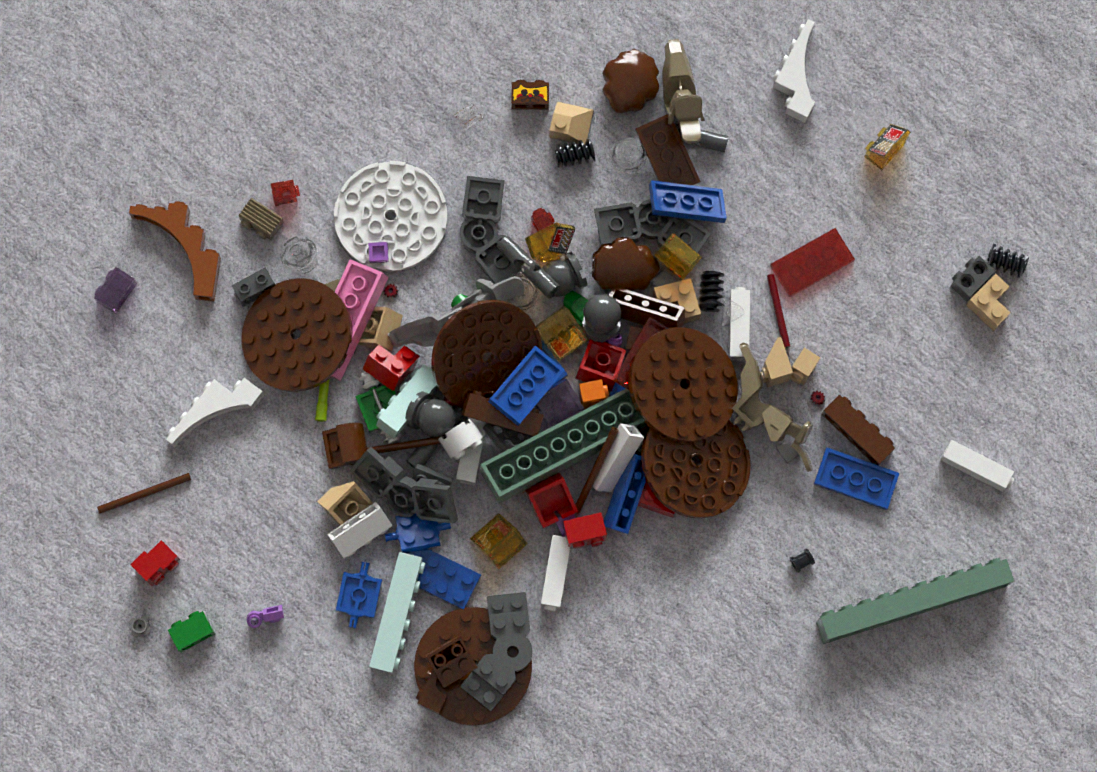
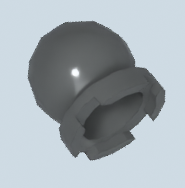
(566, 273)
(601, 318)
(430, 415)

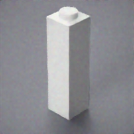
(740, 328)
(618, 457)
(470, 462)
(977, 466)
(555, 574)

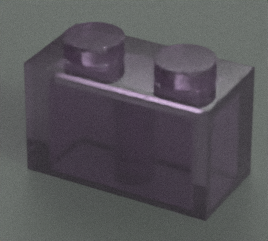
(115, 290)

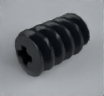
(574, 152)
(1007, 261)
(710, 291)

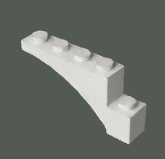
(792, 77)
(214, 402)

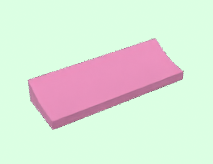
(360, 291)

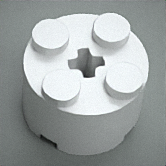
(461, 438)

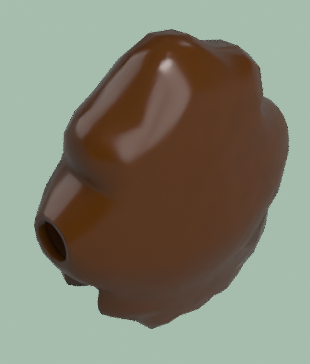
(630, 81)
(624, 265)

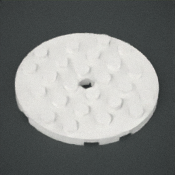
(396, 189)

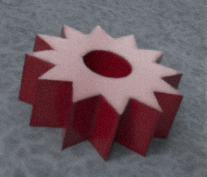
(393, 287)
(816, 400)

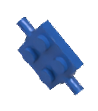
(416, 533)
(359, 595)

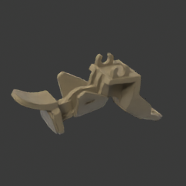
(680, 92)
(756, 413)

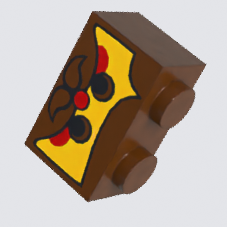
(530, 95)

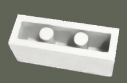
(360, 530)

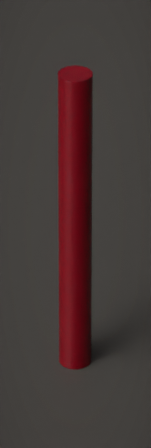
(778, 310)

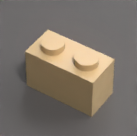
(804, 366)

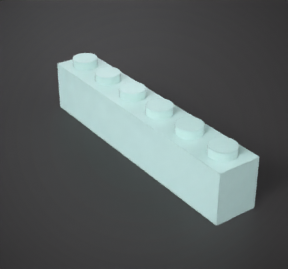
(396, 612)

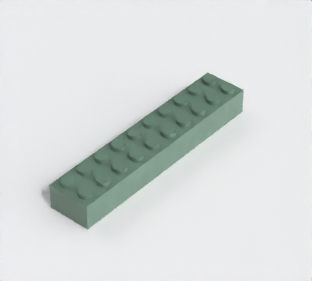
(558, 446)
(914, 601)

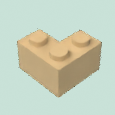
(681, 294)
(986, 303)

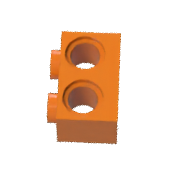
(592, 393)

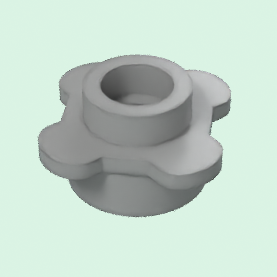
(136, 622)

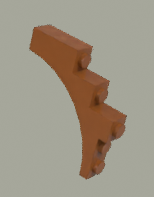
(175, 222)

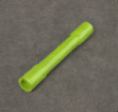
(322, 405)

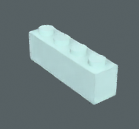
(393, 418)

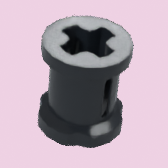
(802, 560)

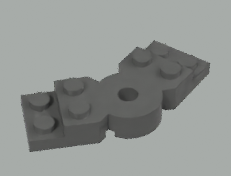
(481, 213)
(633, 222)
(403, 493)
(497, 671)

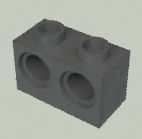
(975, 280)
(253, 286)

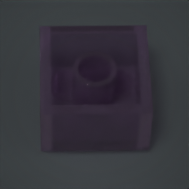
(559, 403)

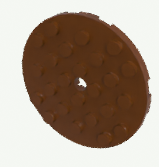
(323, 339)
(466, 339)
(656, 387)
(698, 489)
(474, 629)

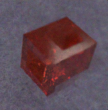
(280, 188)
(541, 219)

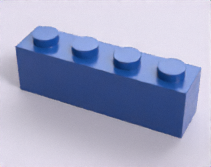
(626, 497)

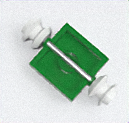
(373, 402)

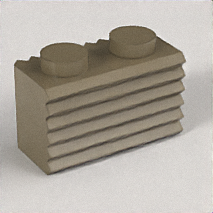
(260, 219)

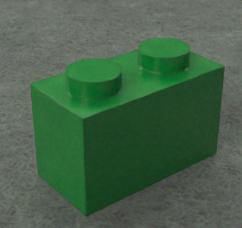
(191, 631)

